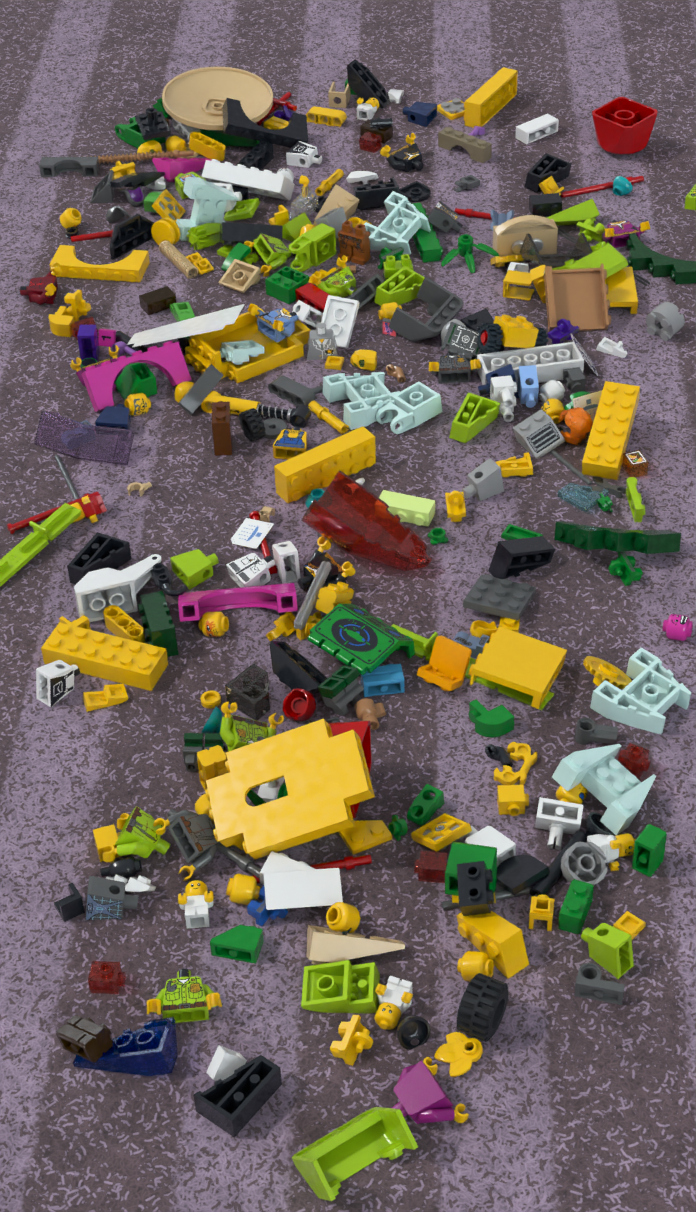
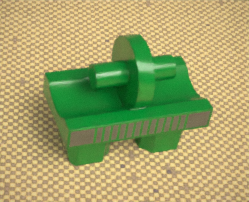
(386, 252)
(624, 567)

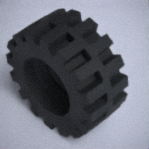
(252, 424)

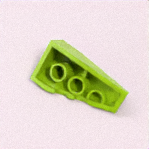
(576, 214)

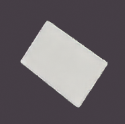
(302, 888)

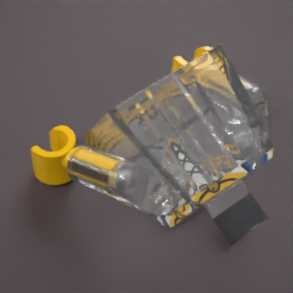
(305, 202)

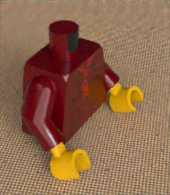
(43, 289)

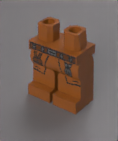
(354, 243)

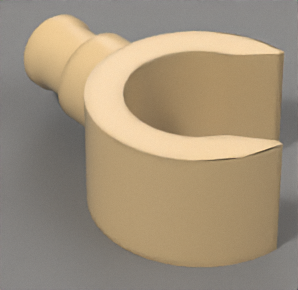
(138, 486)
(265, 514)

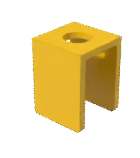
(517, 278)

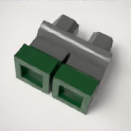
(341, 689)
(194, 743)

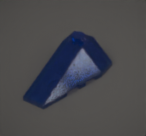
(139, 1052)

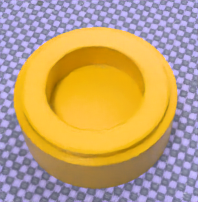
(210, 699)

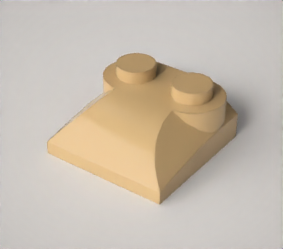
(240, 276)

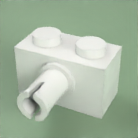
(558, 818)

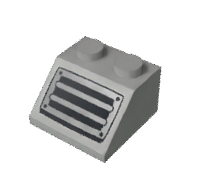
(538, 434)

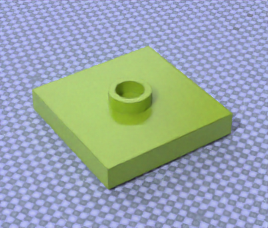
(242, 210)

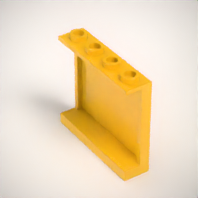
(622, 290)
(519, 663)

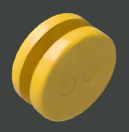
(165, 230)

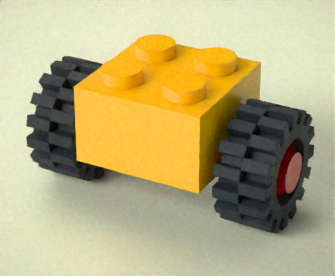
(510, 333)

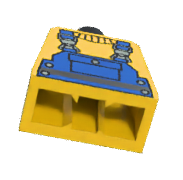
(290, 443)

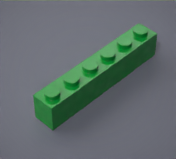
(426, 242)

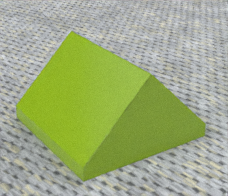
(292, 229)

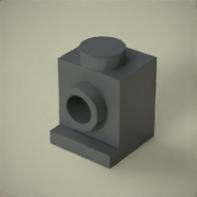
(574, 379)

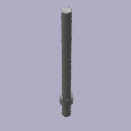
(243, 862)

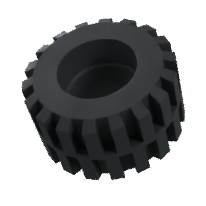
(482, 1007)

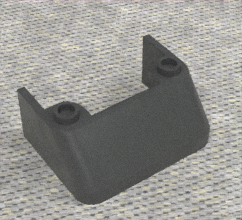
(442, 307)

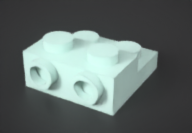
(240, 351)

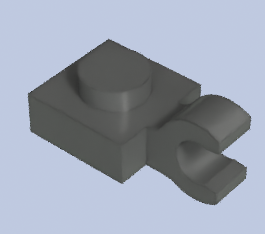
(467, 182)

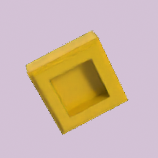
(334, 362)
(630, 924)

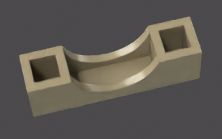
(478, 149)

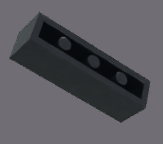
(236, 233)

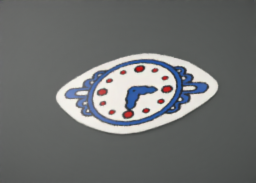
(584, 354)

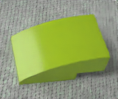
(340, 988)

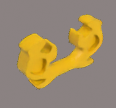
(521, 751)

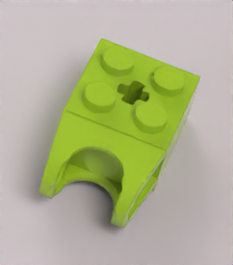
(313, 247)

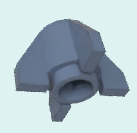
(498, 219)

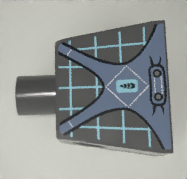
(107, 899)

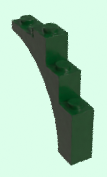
(659, 265)
(618, 539)

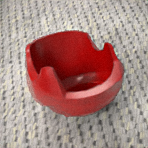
(299, 705)

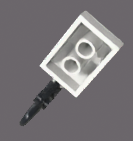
(119, 588)

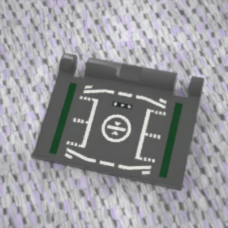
(461, 341)

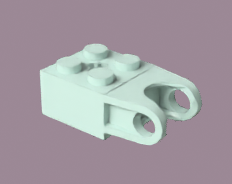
(410, 408)

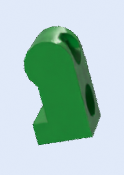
(425, 805)

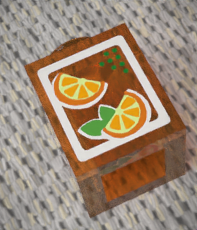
(635, 464)

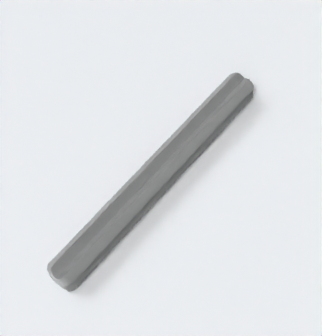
(312, 595)

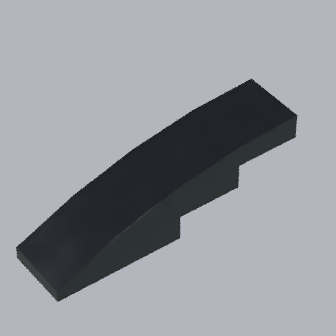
(138, 178)

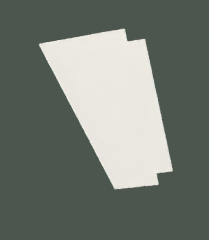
(193, 326)

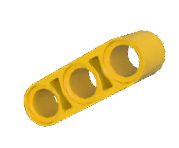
(326, 116)
(207, 146)
(122, 624)

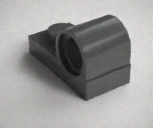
(591, 986)

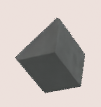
(103, 191)

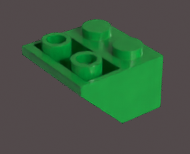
(283, 284)
(136, 379)
(468, 853)

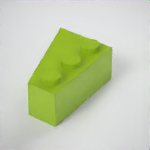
(400, 287)
(473, 417)

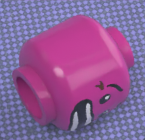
(678, 627)

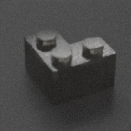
(250, 692)

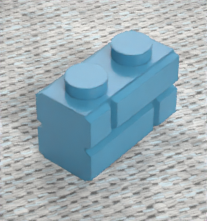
(383, 680)

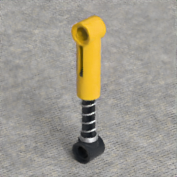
(297, 416)

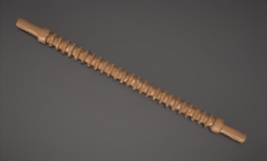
(176, 154)

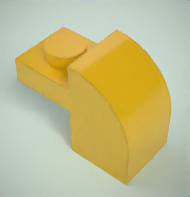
(61, 323)

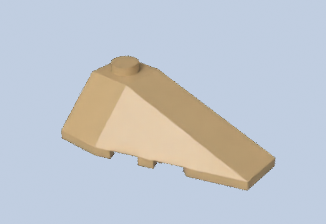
(331, 946)

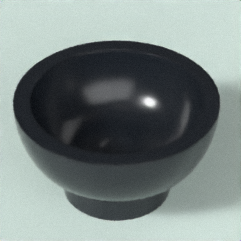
(595, 826)
(411, 1028)

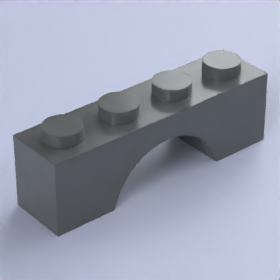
(55, 165)

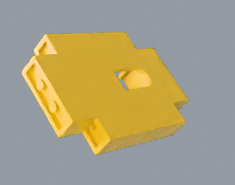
(205, 348)
(321, 780)

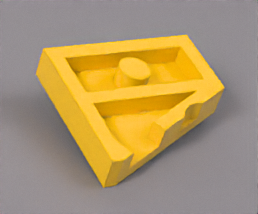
(500, 261)
(516, 467)
(365, 835)

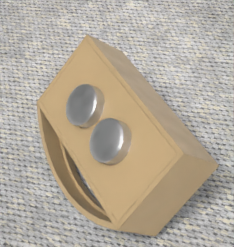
(511, 234)

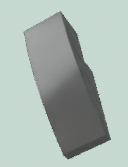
(367, 290)
(200, 389)

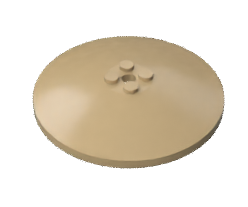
(200, 94)

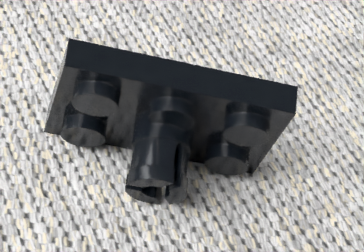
(152, 124)

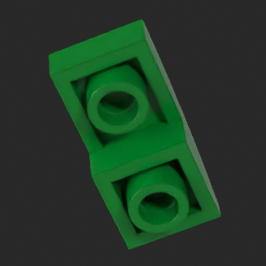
(239, 252)

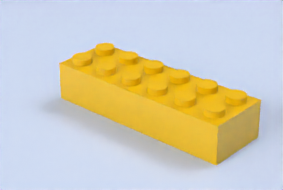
(490, 97)
(611, 430)
(321, 464)
(106, 656)

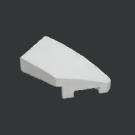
(395, 95)
(363, 176)
(159, 184)
(611, 347)

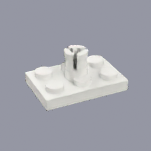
(340, 317)

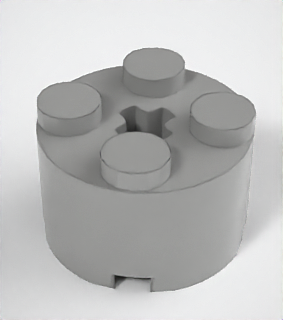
(664, 321)

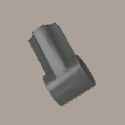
(590, 732)

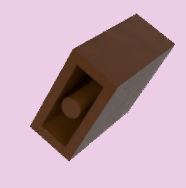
(222, 428)

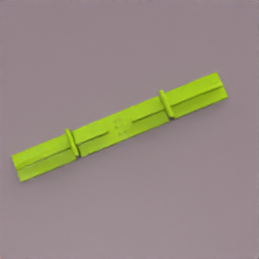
(36, 541)
(424, 647)

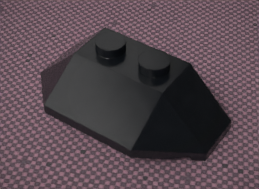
(365, 83)
(130, 235)
(294, 668)

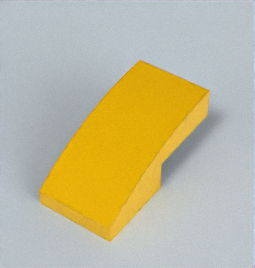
(110, 696)

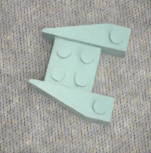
(208, 204)
(398, 226)
(366, 396)
(644, 698)
(607, 782)

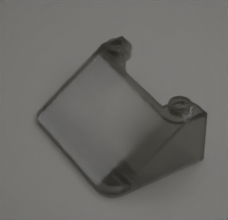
(530, 253)

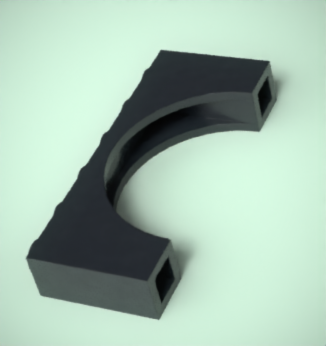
(238, 124)

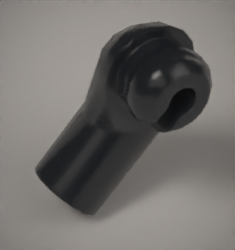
(498, 753)

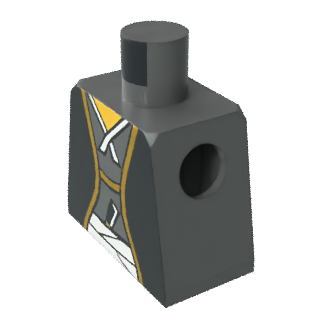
(444, 218)

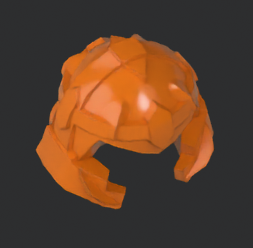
(579, 422)

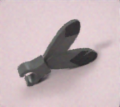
(603, 484)

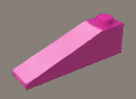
(173, 167)

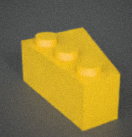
(497, 938)

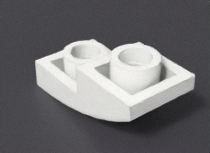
(134, 884)

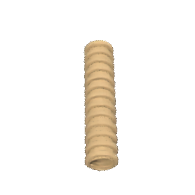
(178, 259)

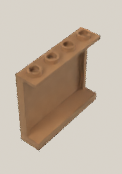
(577, 297)

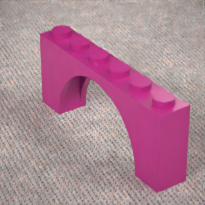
(167, 359)
(277, 597)

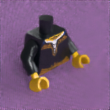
(405, 158)
(336, 574)

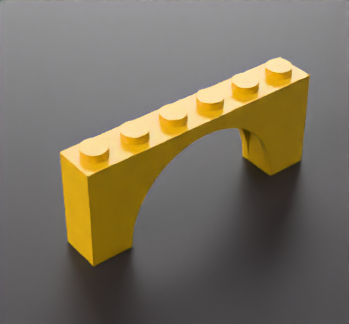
(129, 269)

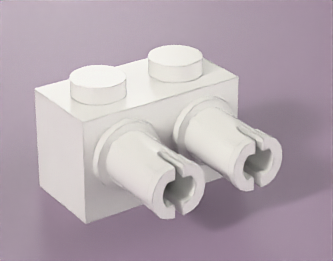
(502, 391)

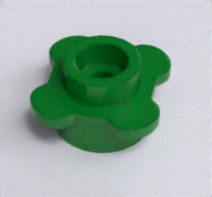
(604, 503)
(437, 535)
(398, 827)

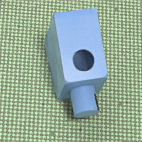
(528, 393)

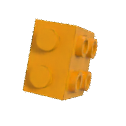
(446, 664)

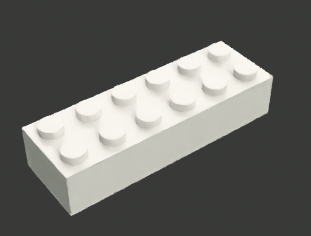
(256, 181)
(549, 361)

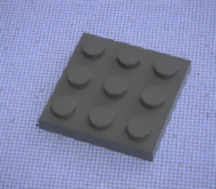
(499, 597)

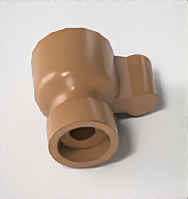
(368, 711)

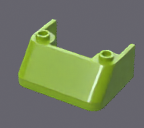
(603, 254)
(352, 1147)

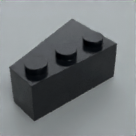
(544, 168)
(98, 554)
(240, 1096)

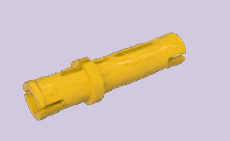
(327, 184)
(324, 414)

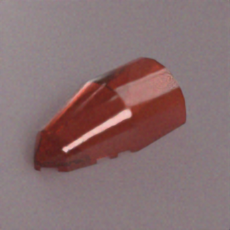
(365, 526)

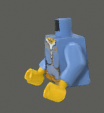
(274, 324)

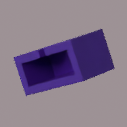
(88, 342)

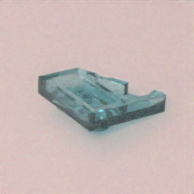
(581, 496)

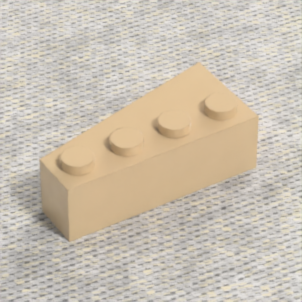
(339, 198)

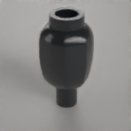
(125, 867)

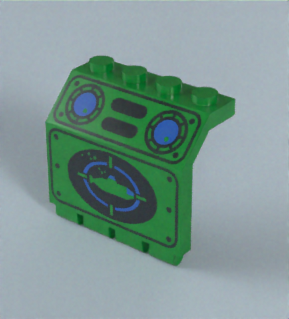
(358, 638)

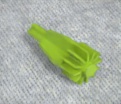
(204, 235)

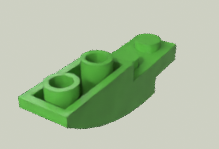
(182, 311)

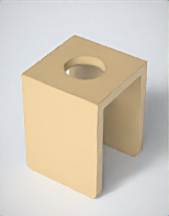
(344, 96)

